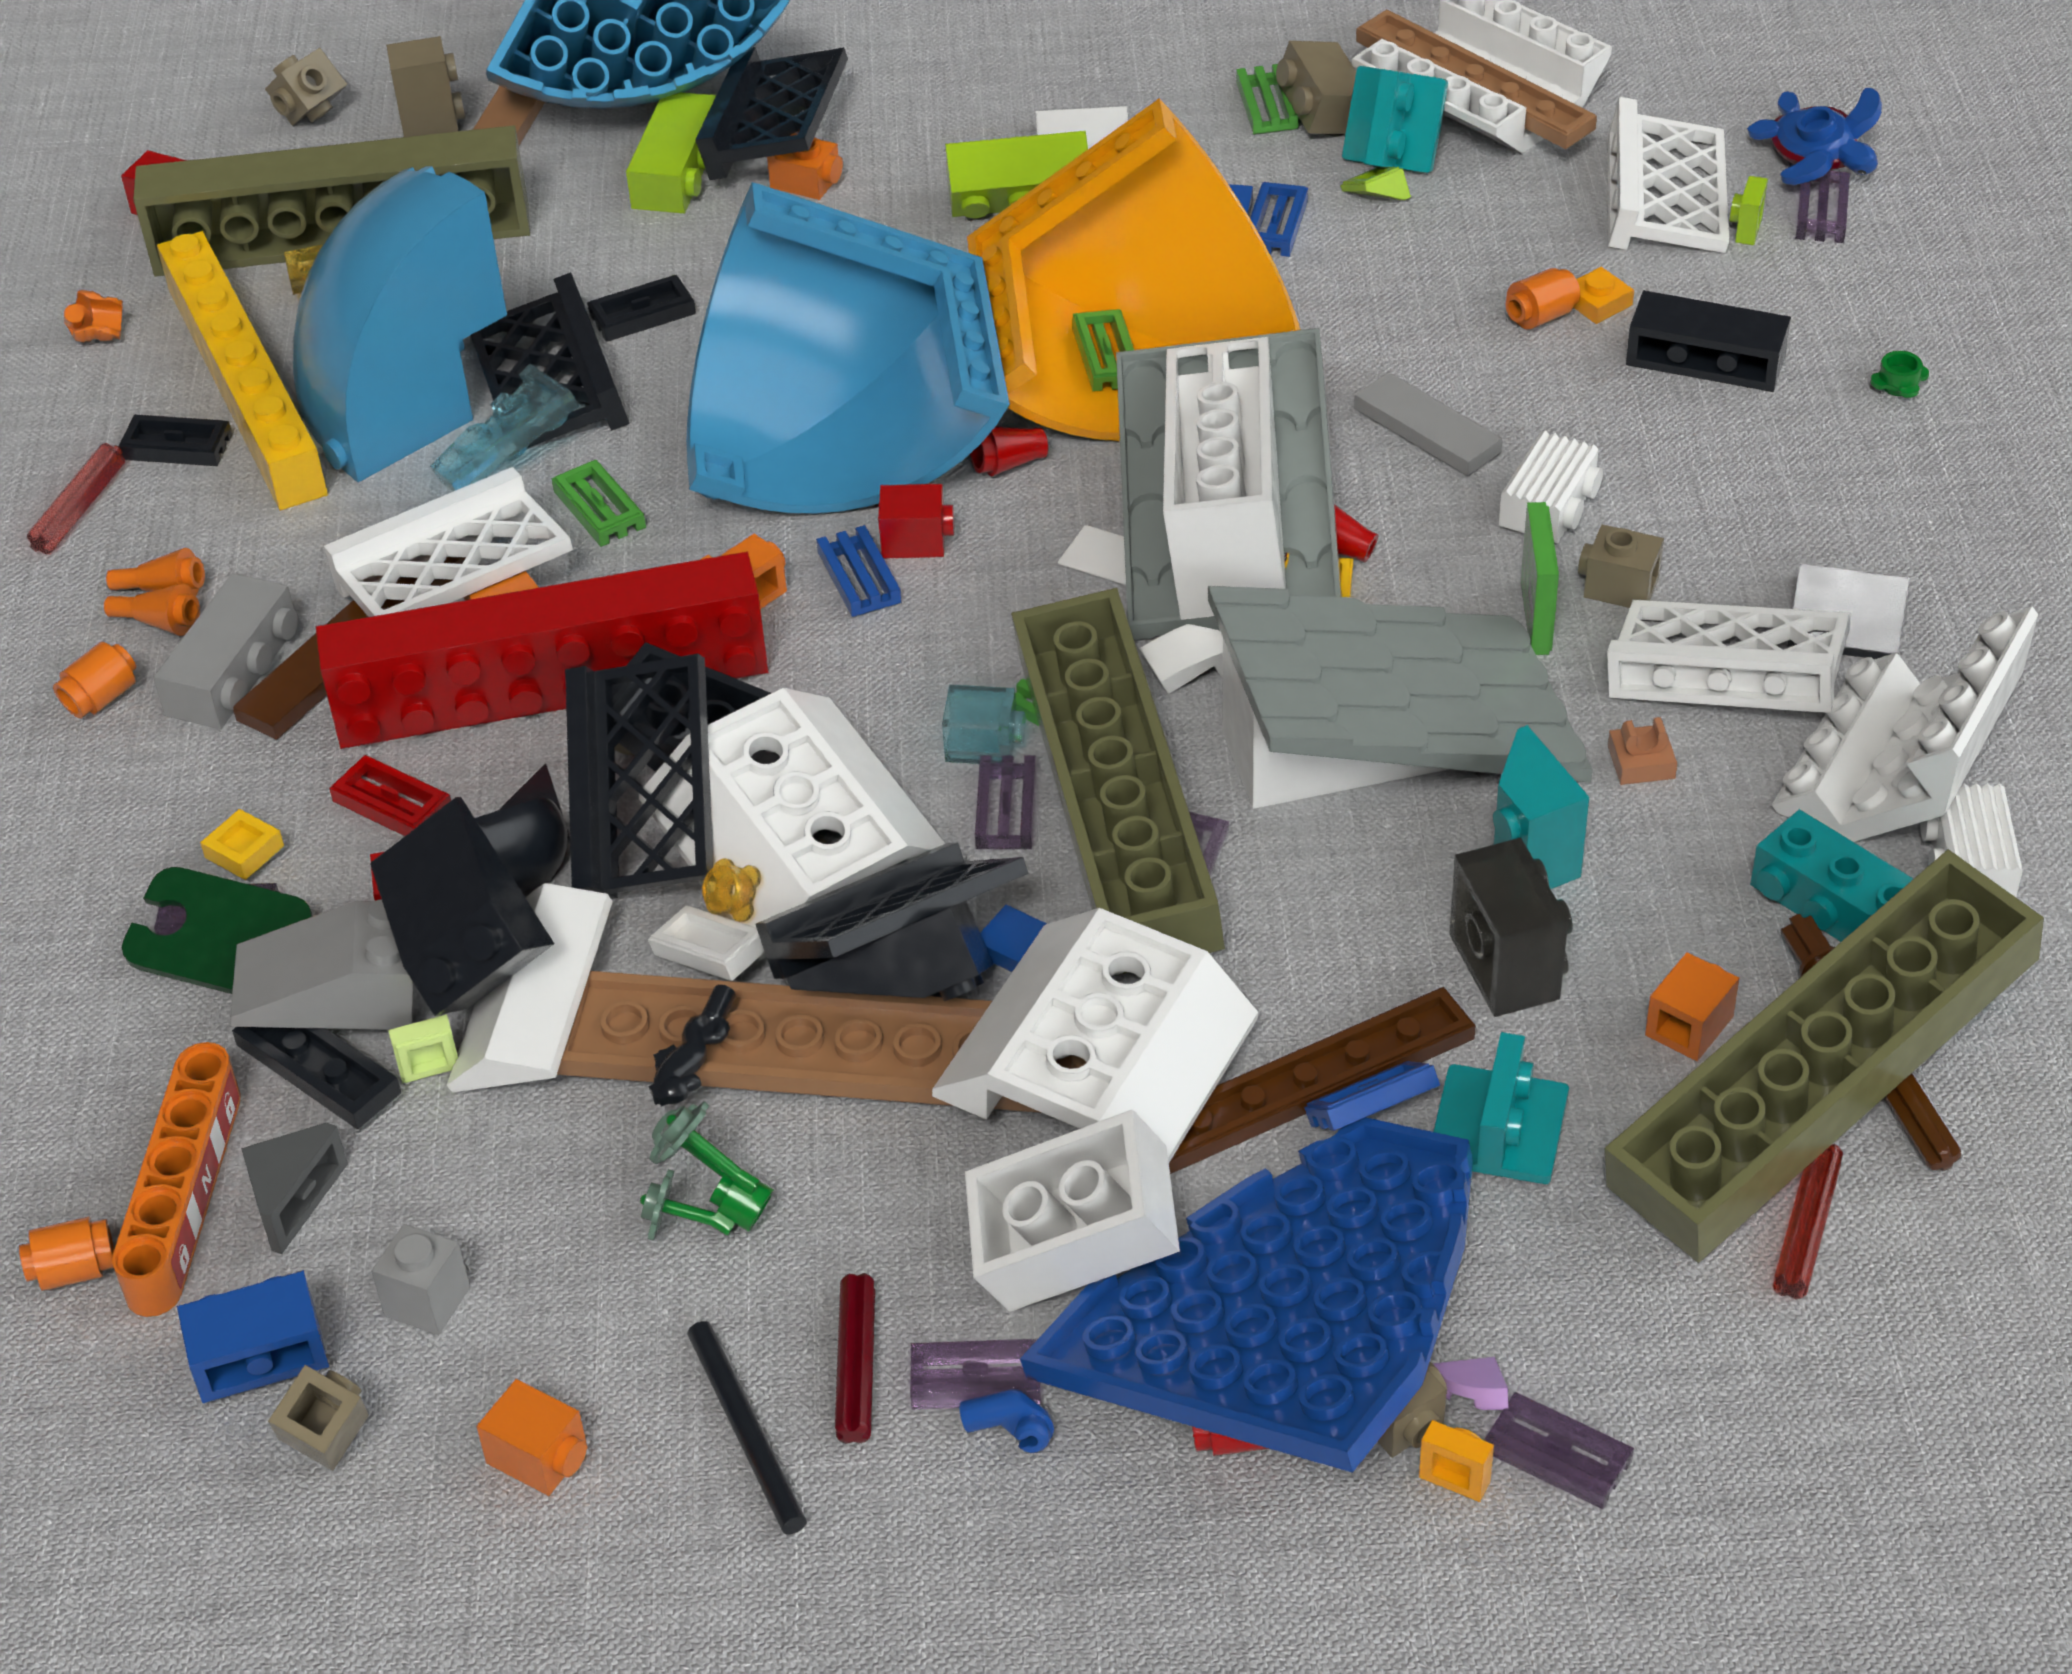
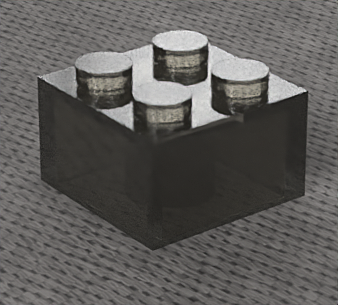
(1509, 926)

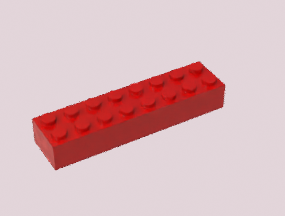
(511, 649)

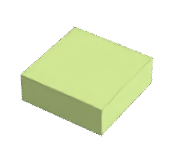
(424, 1048)

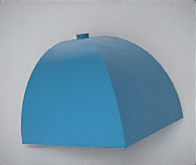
(837, 361)

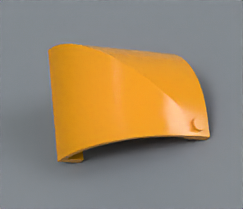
(1130, 229)

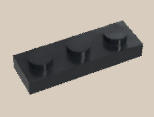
(323, 1069)

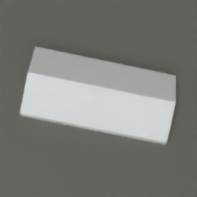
(527, 1020)

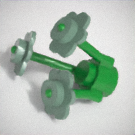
(737, 1195)

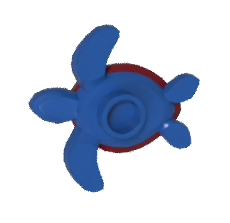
(1821, 137)

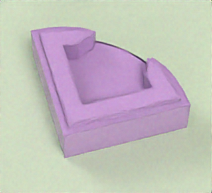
(1476, 1380)

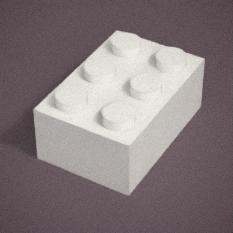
(1071, 1211)

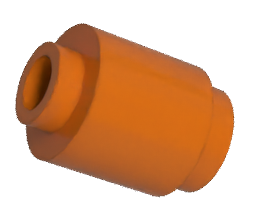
(1542, 297)
(95, 679)
(67, 1253)

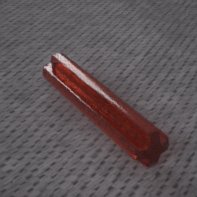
(75, 498)
(1807, 1224)

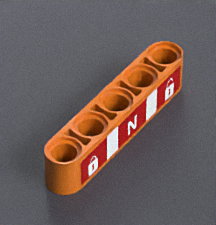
(176, 1180)

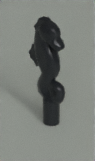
(678, 1065)

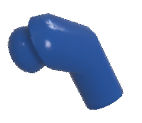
(1015, 1413)

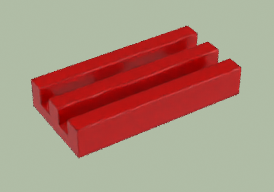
(383, 802)

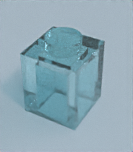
(981, 723)

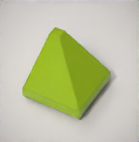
(1379, 182)

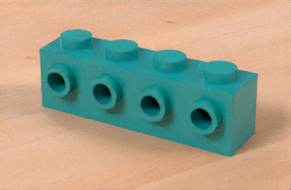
(1823, 875)

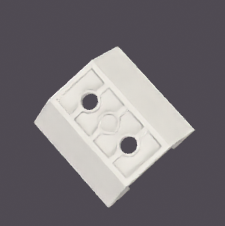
(1513, 39)
(1901, 746)
(772, 810)
(1144, 1043)

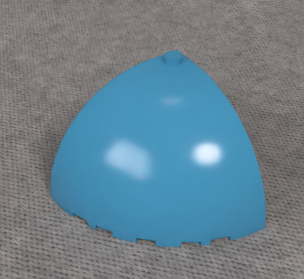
(625, 49)
(389, 319)

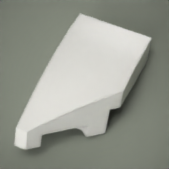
(1184, 655)

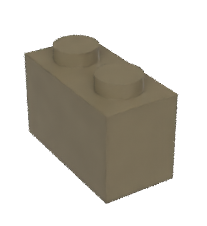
(1318, 84)
(422, 87)

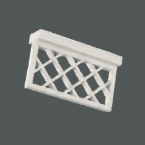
(1631, 175)
(449, 526)
(1738, 675)

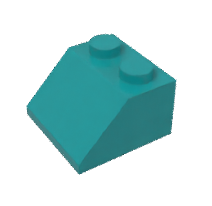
(1542, 807)

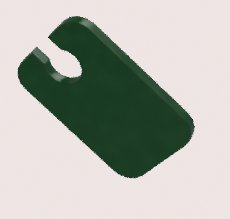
(217, 920)

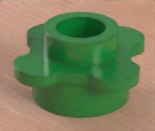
(1900, 374)

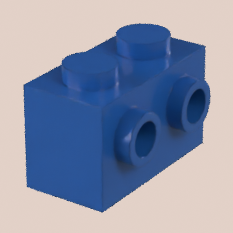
(252, 1336)

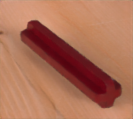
(855, 1358)

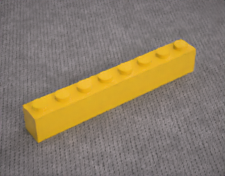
(242, 371)

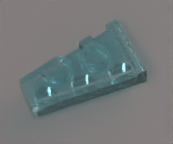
(516, 421)

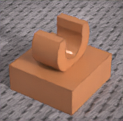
(1642, 753)

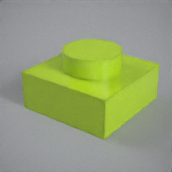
(1748, 210)

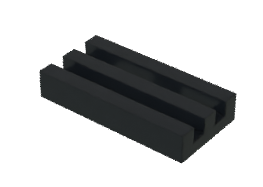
(641, 308)
(175, 440)

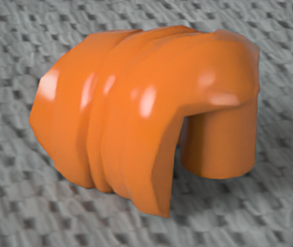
(94, 317)

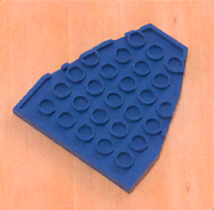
(1291, 1303)

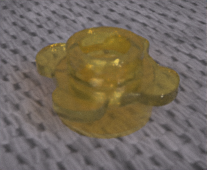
(719, 885)

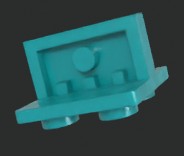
(1395, 119)
(1505, 1114)

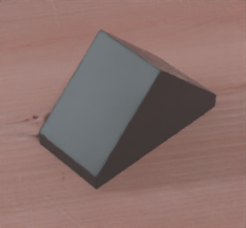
(293, 1177)

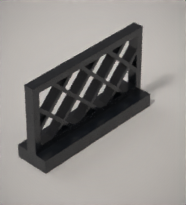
(755, 103)
(579, 343)
(594, 784)
(878, 906)

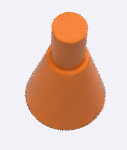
(159, 573)
(167, 608)

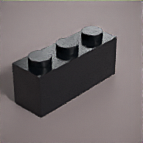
(1708, 341)

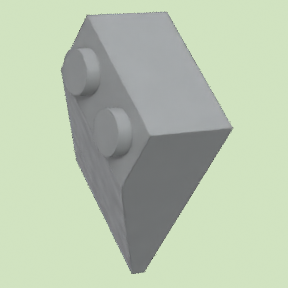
(324, 974)

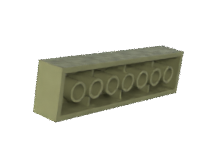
(295, 197)
(1115, 768)
(1822, 1054)

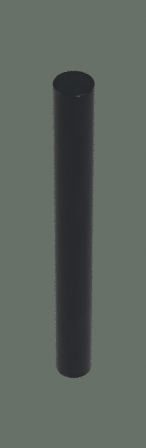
(747, 1428)

